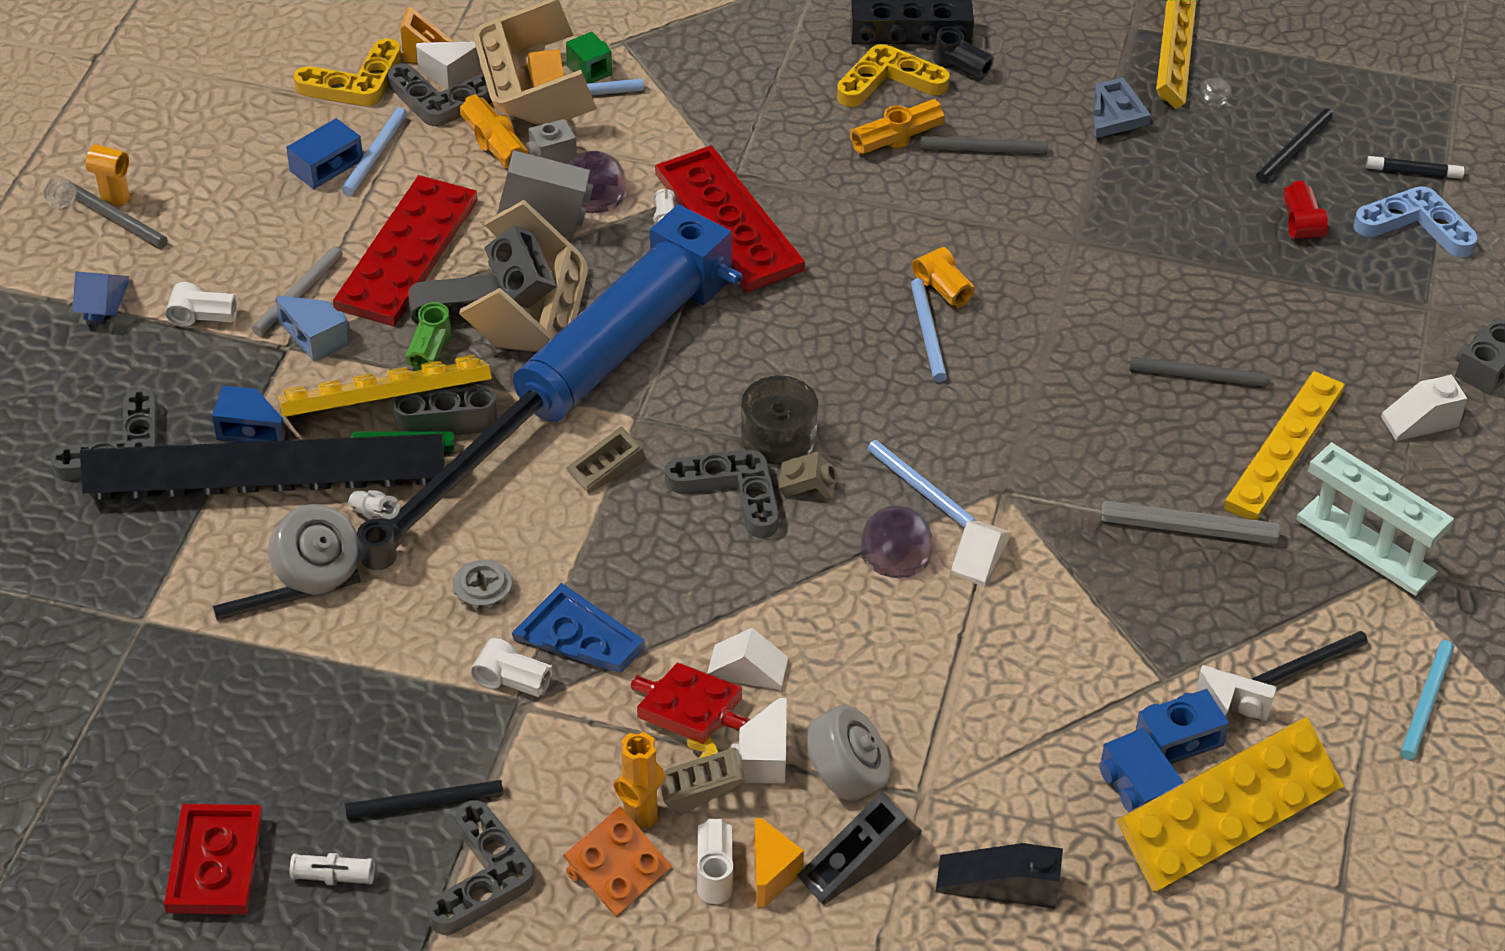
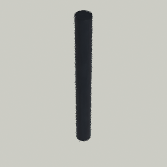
(1294, 145)
(269, 599)
(1313, 659)
(424, 799)

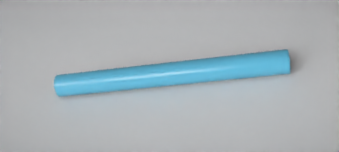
(1427, 700)

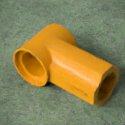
(110, 171)
(940, 271)

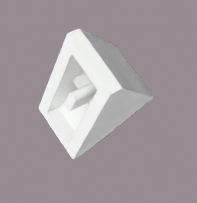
(448, 61)
(979, 551)
(749, 661)

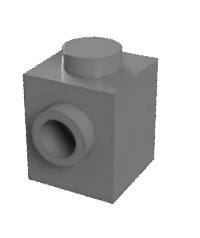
(552, 141)

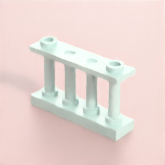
(1387, 500)

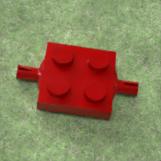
(689, 702)

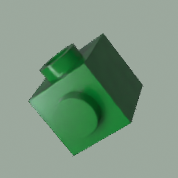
(589, 56)

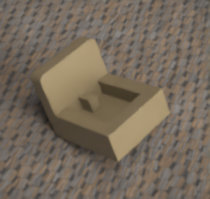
(806, 474)

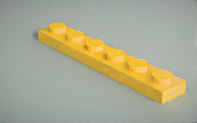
(1176, 51)
(1284, 447)

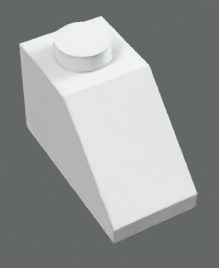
(1426, 409)
(764, 745)

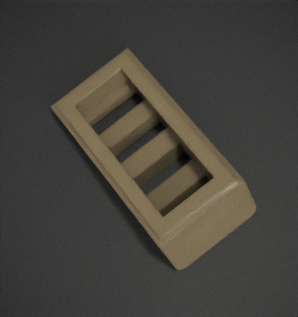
(609, 446)
(678, 787)

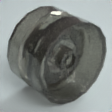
(779, 418)

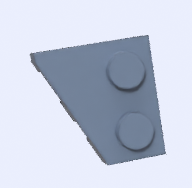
(1117, 108)

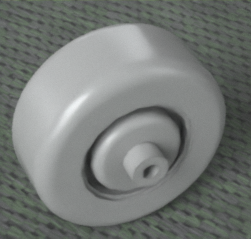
(314, 549)
(848, 753)

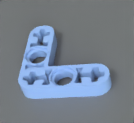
(1423, 206)

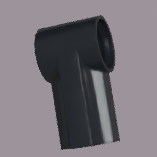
(953, 51)

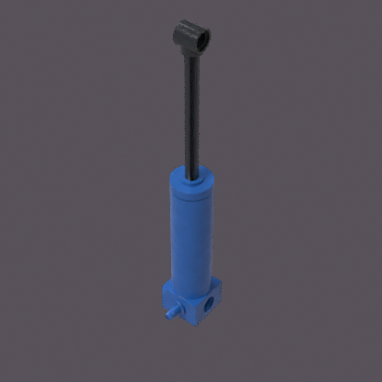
(685, 262)

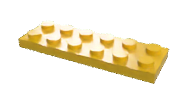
(397, 383)
(1229, 803)

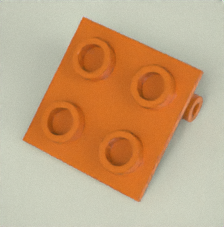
(616, 861)

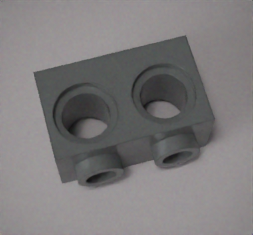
(520, 266)
(1484, 358)

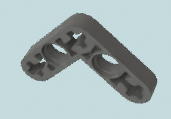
(435, 107)
(131, 420)
(742, 478)
(496, 868)

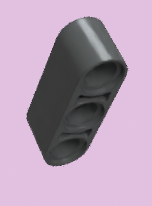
(452, 293)
(447, 410)

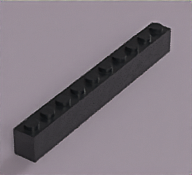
(261, 464)

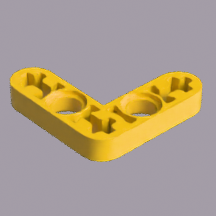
(927, 78)
(318, 81)

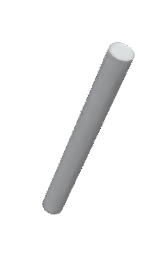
(299, 288)

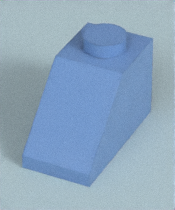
(313, 325)

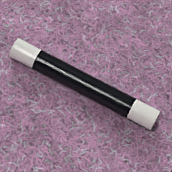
(1415, 167)

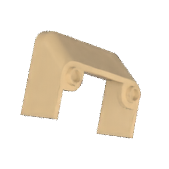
(503, 56)
(530, 329)

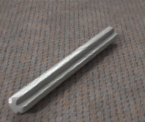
(1190, 522)

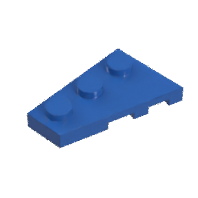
(580, 631)

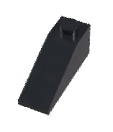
(860, 849)
(1003, 873)

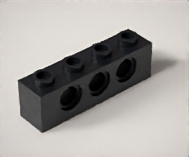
(908, 20)

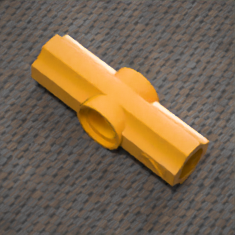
(897, 126)
(491, 130)
(639, 779)

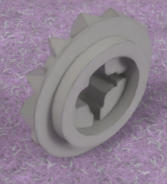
(491, 573)

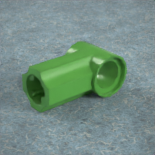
(430, 336)

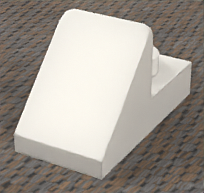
(1237, 693)

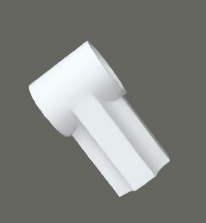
(191, 304)
(502, 665)
(714, 861)

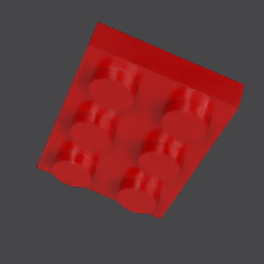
(213, 859)

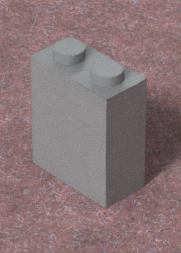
(548, 187)

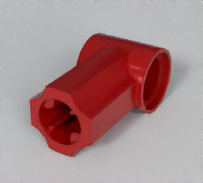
(1304, 216)

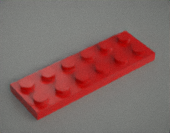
(714, 191)
(405, 250)

